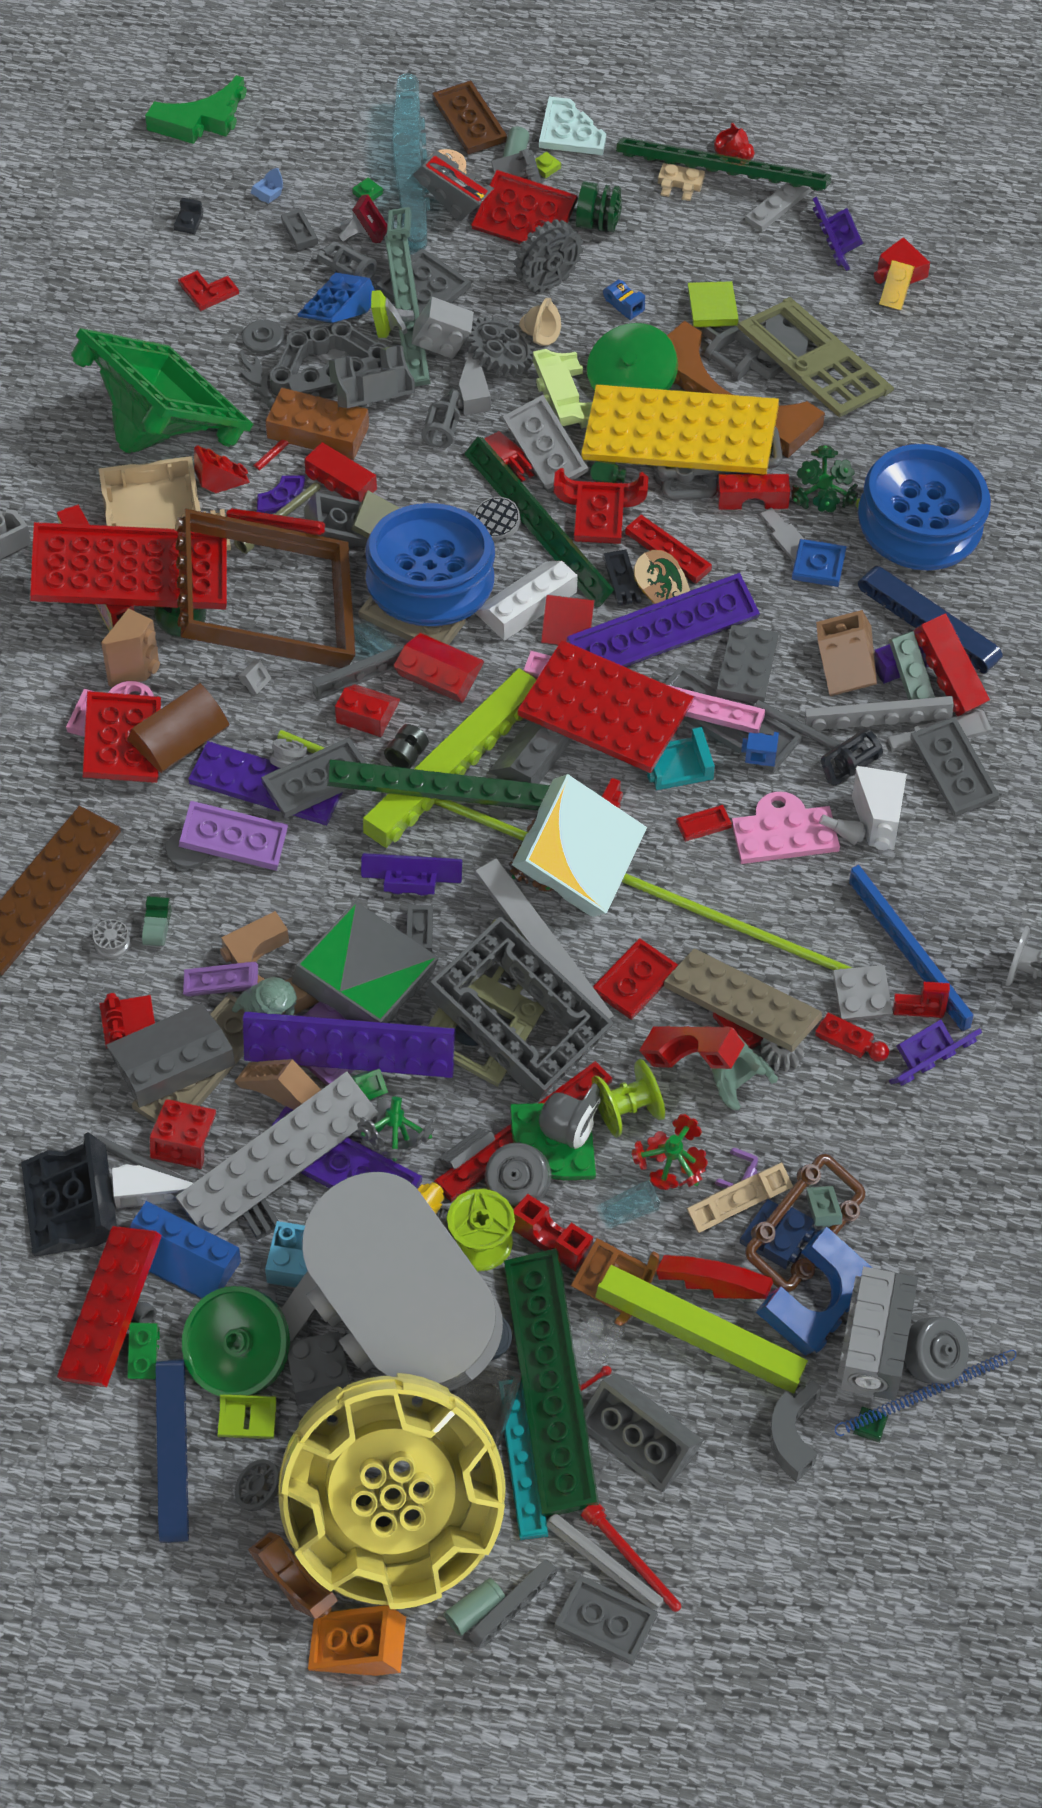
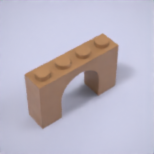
(256, 940)

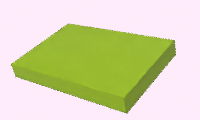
(712, 304)

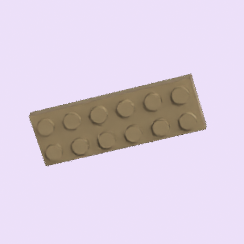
(743, 1000)
(195, 1094)

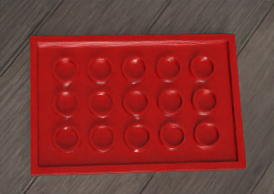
(605, 706)

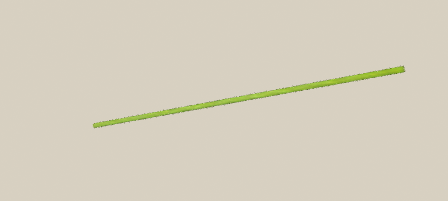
(630, 880)

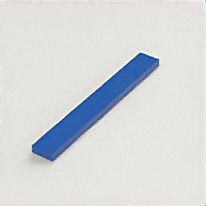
(907, 943)

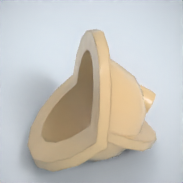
(542, 323)

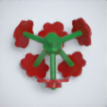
(672, 1148)

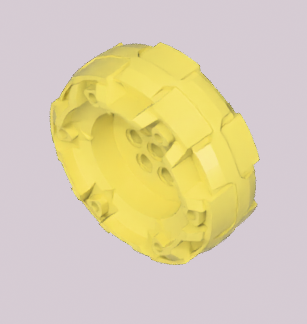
(376, 1428)

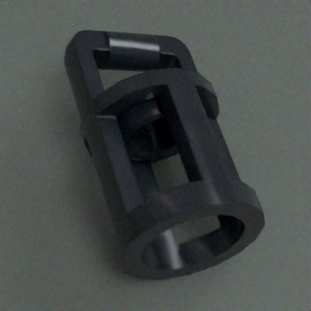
(845, 759)

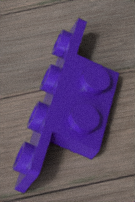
(841, 231)
(411, 873)
(928, 1046)

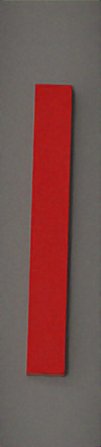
(459, 1180)

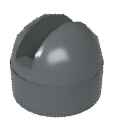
(144, 1309)

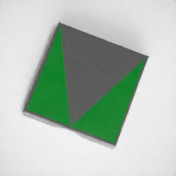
(364, 967)

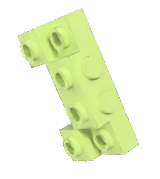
(558, 387)

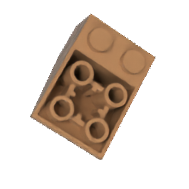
(847, 652)

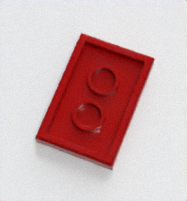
(635, 978)

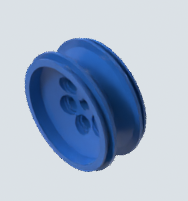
(924, 507)
(430, 564)

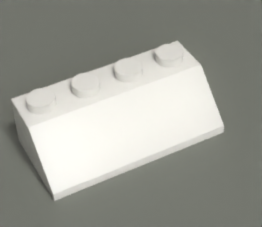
(526, 598)

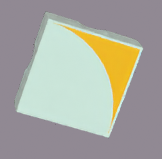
(579, 845)

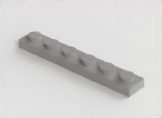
(879, 713)

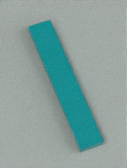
(523, 1473)

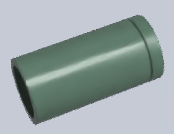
(516, 141)
(474, 1606)

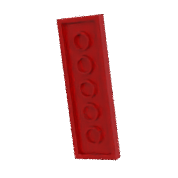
(109, 1306)

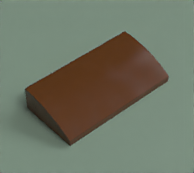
(179, 728)

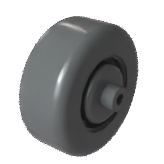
(518, 1171)
(936, 1350)

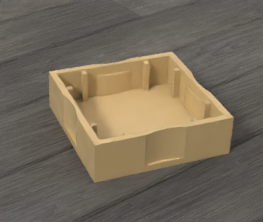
(149, 493)

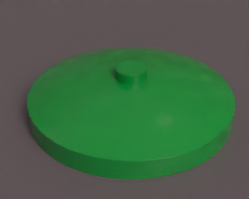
(633, 357)
(235, 1341)

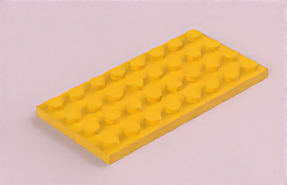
(680, 429)

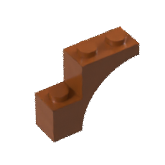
(294, 1580)

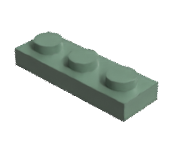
(911, 666)

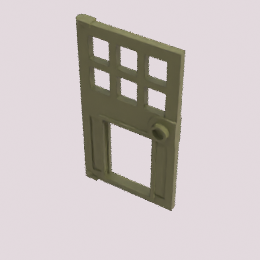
(816, 362)
(507, 1002)

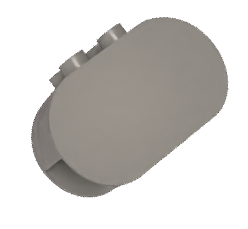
(398, 1283)

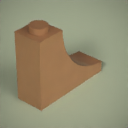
(278, 1080)

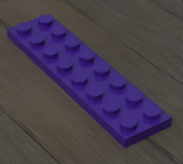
(670, 622)
(349, 1044)

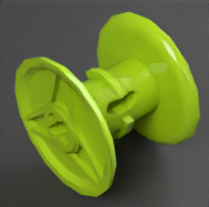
(630, 1098)
(482, 1227)

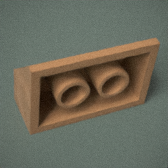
(130, 649)

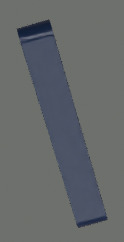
(918, 609)
(171, 1451)

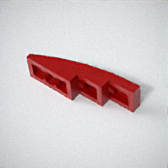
(724, 1279)

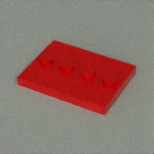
(520, 206)
(106, 734)

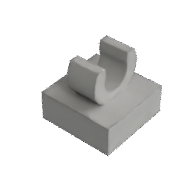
(254, 676)

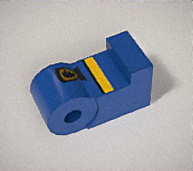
(624, 299)

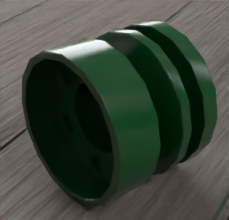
(598, 207)

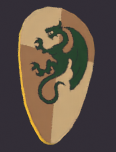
(660, 576)

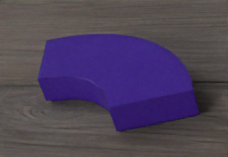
(282, 494)

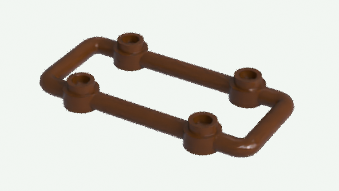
(764, 1231)

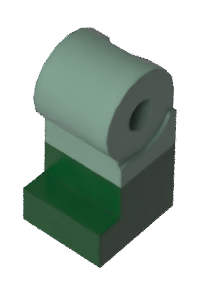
(156, 921)

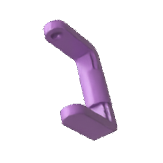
(751, 1170)

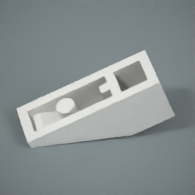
(140, 1184)

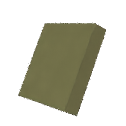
(370, 513)

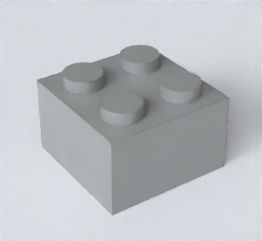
(442, 327)

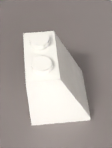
(878, 804)

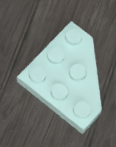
(570, 129)

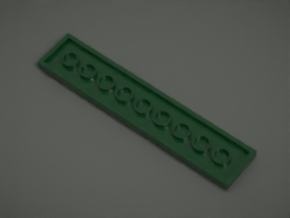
(551, 1383)

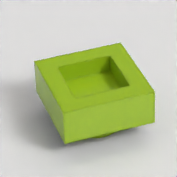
(547, 164)

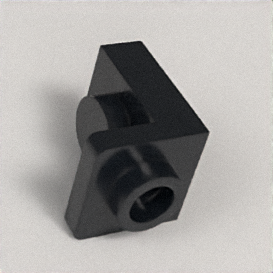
(189, 216)

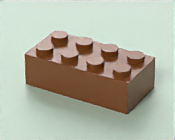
(311, 420)

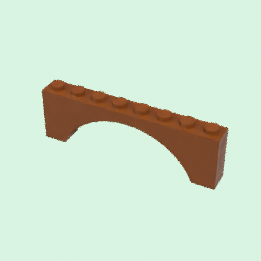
(794, 422)

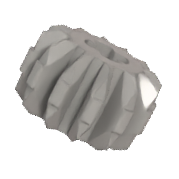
(779, 1057)

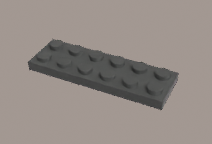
(731, 737)

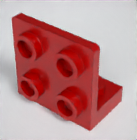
(181, 1133)

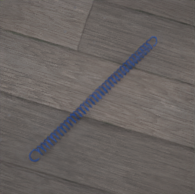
(948, 1387)

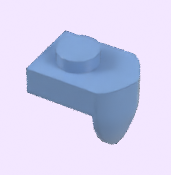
(269, 187)

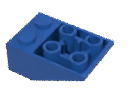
(340, 299)

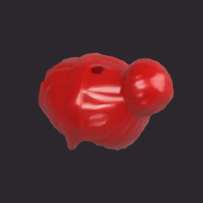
(734, 143)

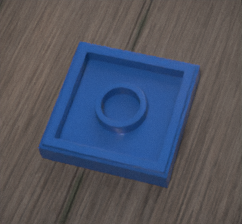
(819, 562)

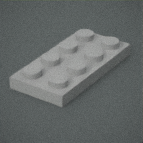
(544, 442)

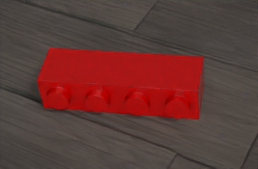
(951, 664)

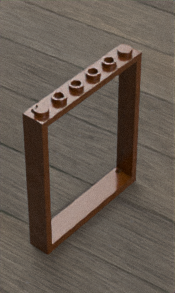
(276, 538)

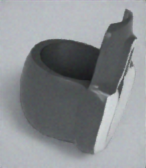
(569, 1119)

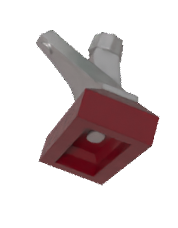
(365, 220)

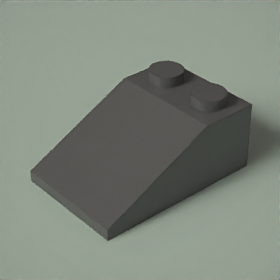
(337, 515)

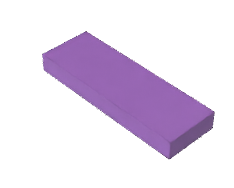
(220, 979)

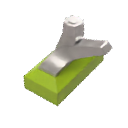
(388, 316)

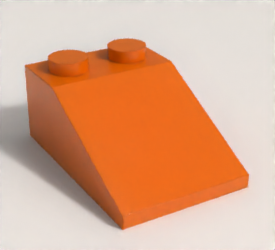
(358, 1641)

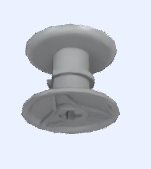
(1025, 959)

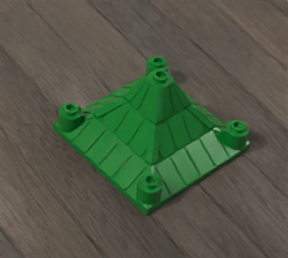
(156, 392)

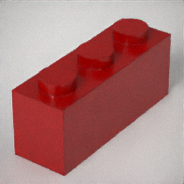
(339, 473)

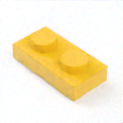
(896, 285)

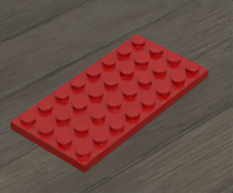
(123, 566)

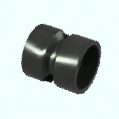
(406, 746)

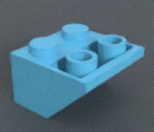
(286, 1258)

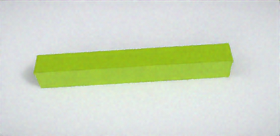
(701, 1329)

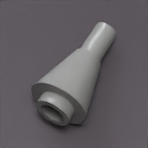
(849, 830)

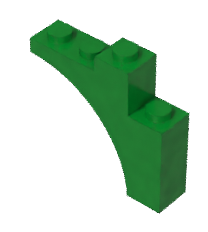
(190, 119)

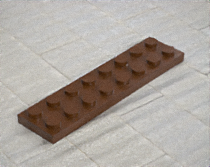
(51, 880)

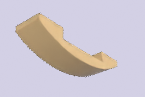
(739, 1197)

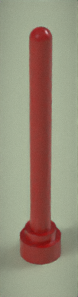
(595, 1515)

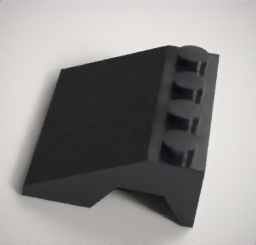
(69, 1198)

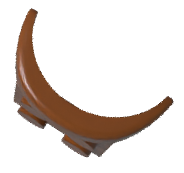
(597, 1264)

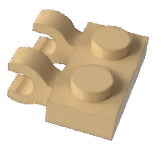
(680, 177)

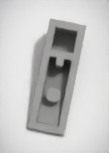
(473, 388)

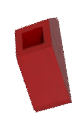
(217, 471)

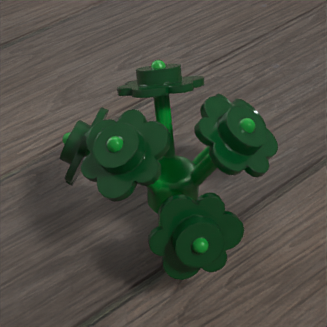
(813, 474)

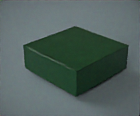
(873, 1430)

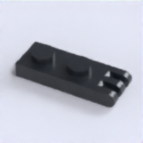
(622, 577)

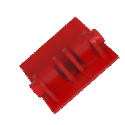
(125, 1016)

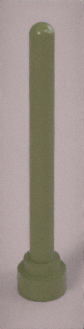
(284, 511)

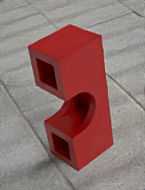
(737, 488)
(536, 1226)

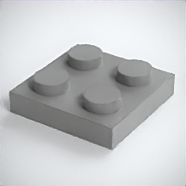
(862, 993)

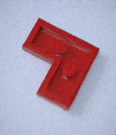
(205, 294)
(929, 1004)

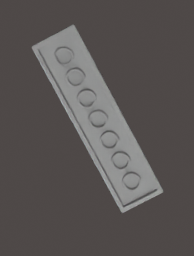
(276, 1155)

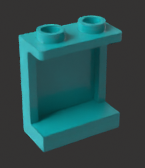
(684, 762)

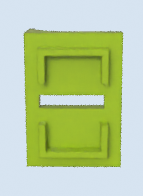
(233, 1416)

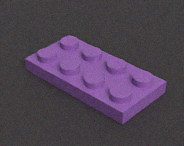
(233, 835)

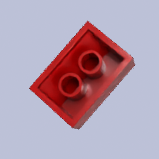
(438, 667)

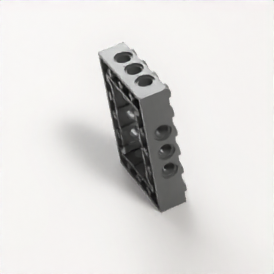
(543, 982)

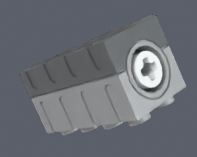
(877, 1333)

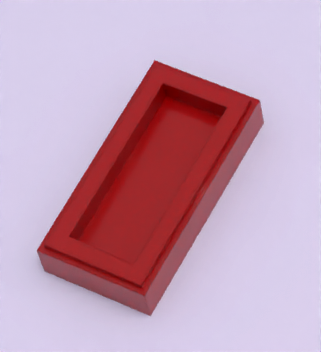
(704, 823)

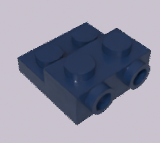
(789, 1235)

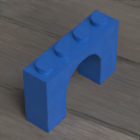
(805, 1327)

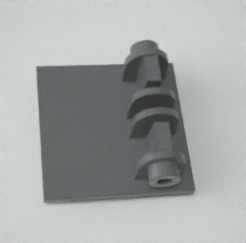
(519, 164)

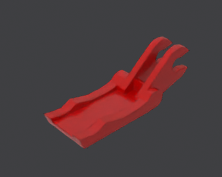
(509, 453)

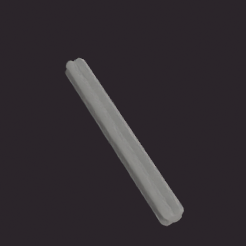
(604, 1562)

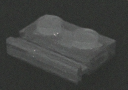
(595, 1341)

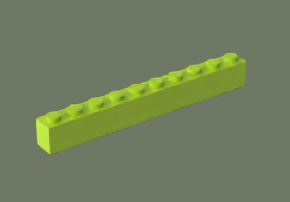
(454, 756)

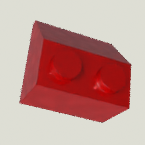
(365, 709)

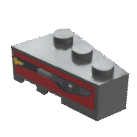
(451, 186)

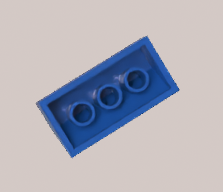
(187, 1253)

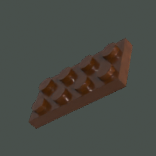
(469, 117)

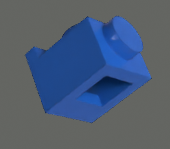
(760, 748)

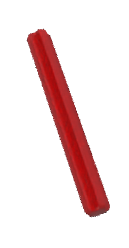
(285, 522)

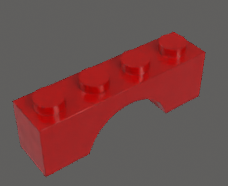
(670, 1044)

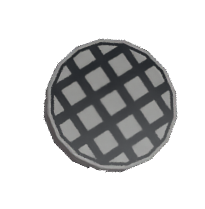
(499, 517)

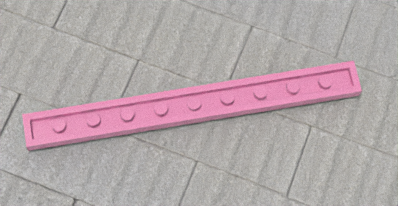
(703, 707)

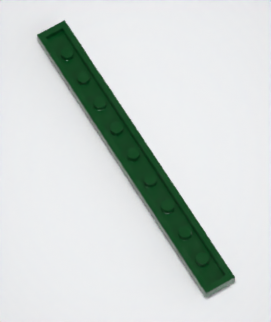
(732, 165)
(538, 520)
(435, 785)

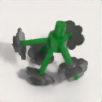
(393, 1116)

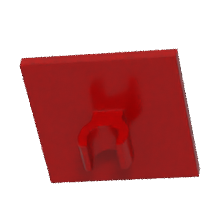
(565, 617)

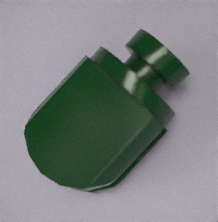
(607, 472)

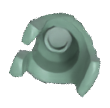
(268, 996)
(744, 1068)

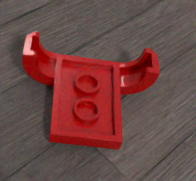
(599, 505)

